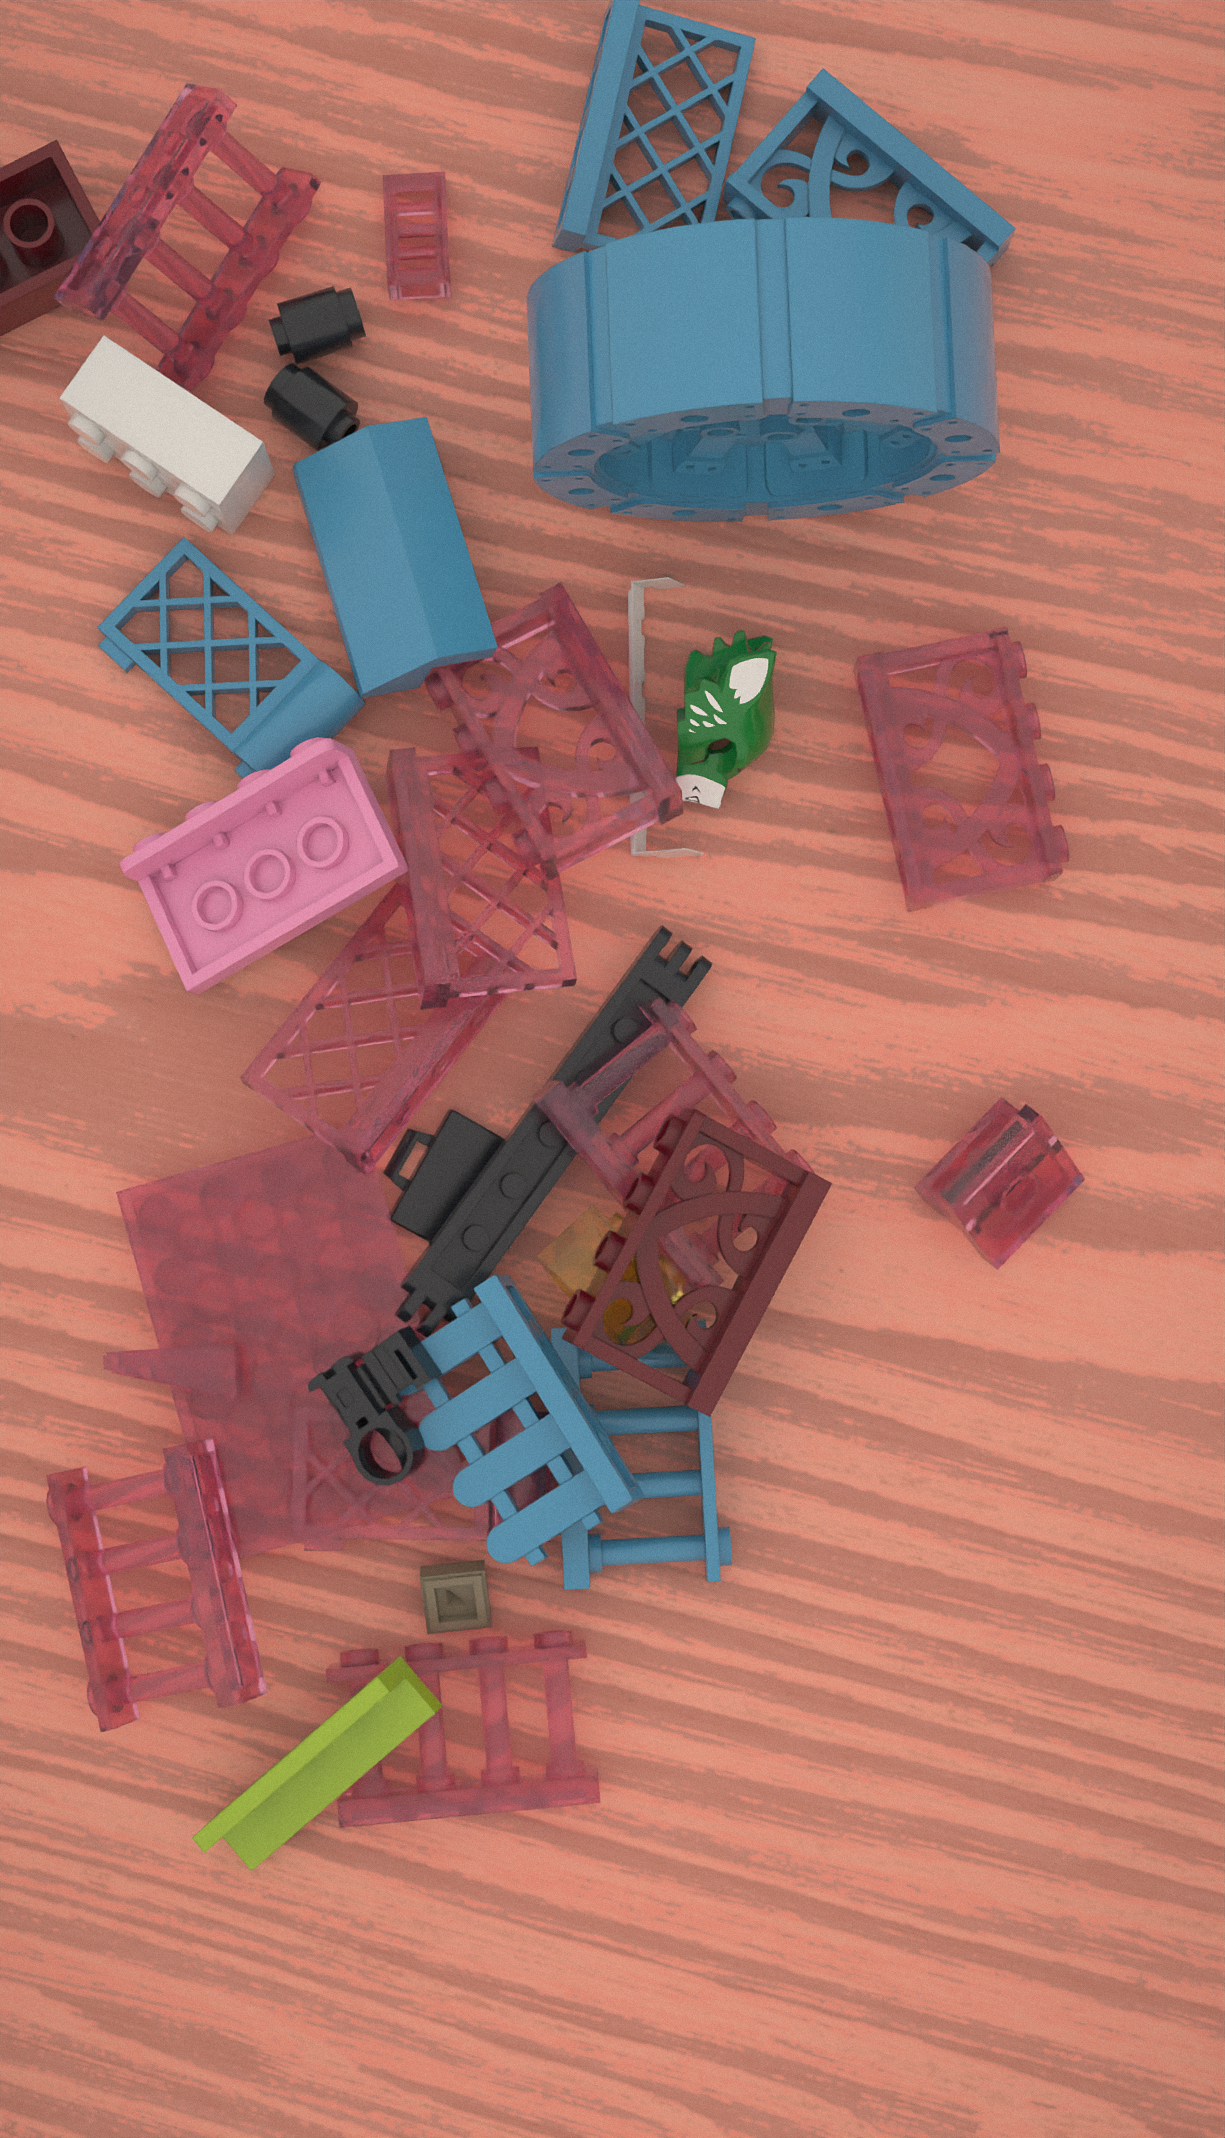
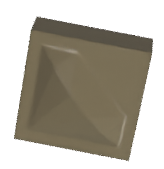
(455, 1596)

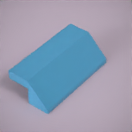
(393, 556)

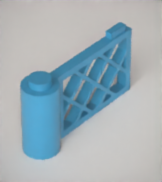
(300, 707)

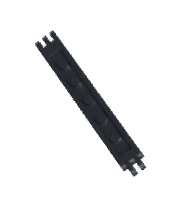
(535, 1150)

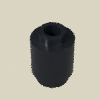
(317, 324)
(311, 406)

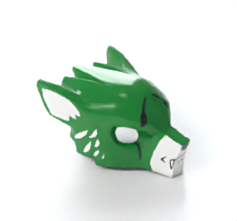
(727, 699)

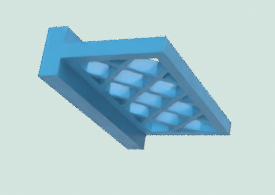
(607, 109)

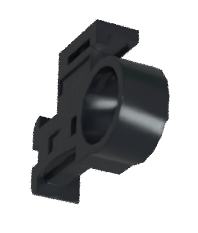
(367, 1391)

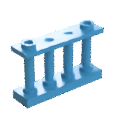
(587, 1552)

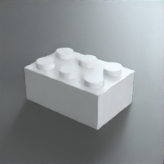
(166, 437)

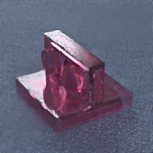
(1001, 1180)

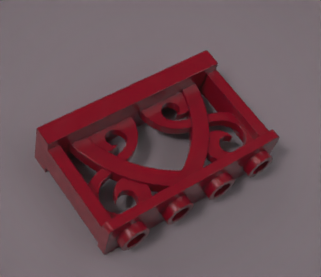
(779, 1227)

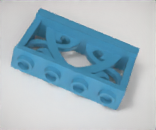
(857, 129)

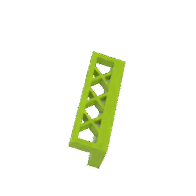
(322, 1765)

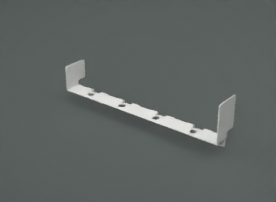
(636, 614)

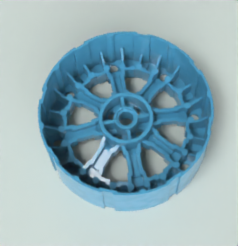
(762, 370)

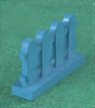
(544, 1440)

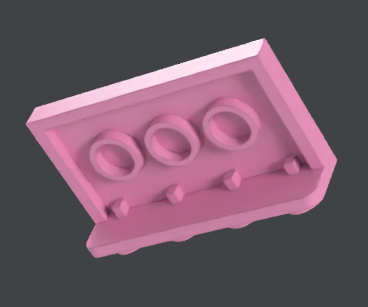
(265, 862)

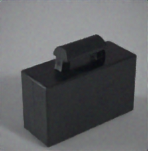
(443, 1173)

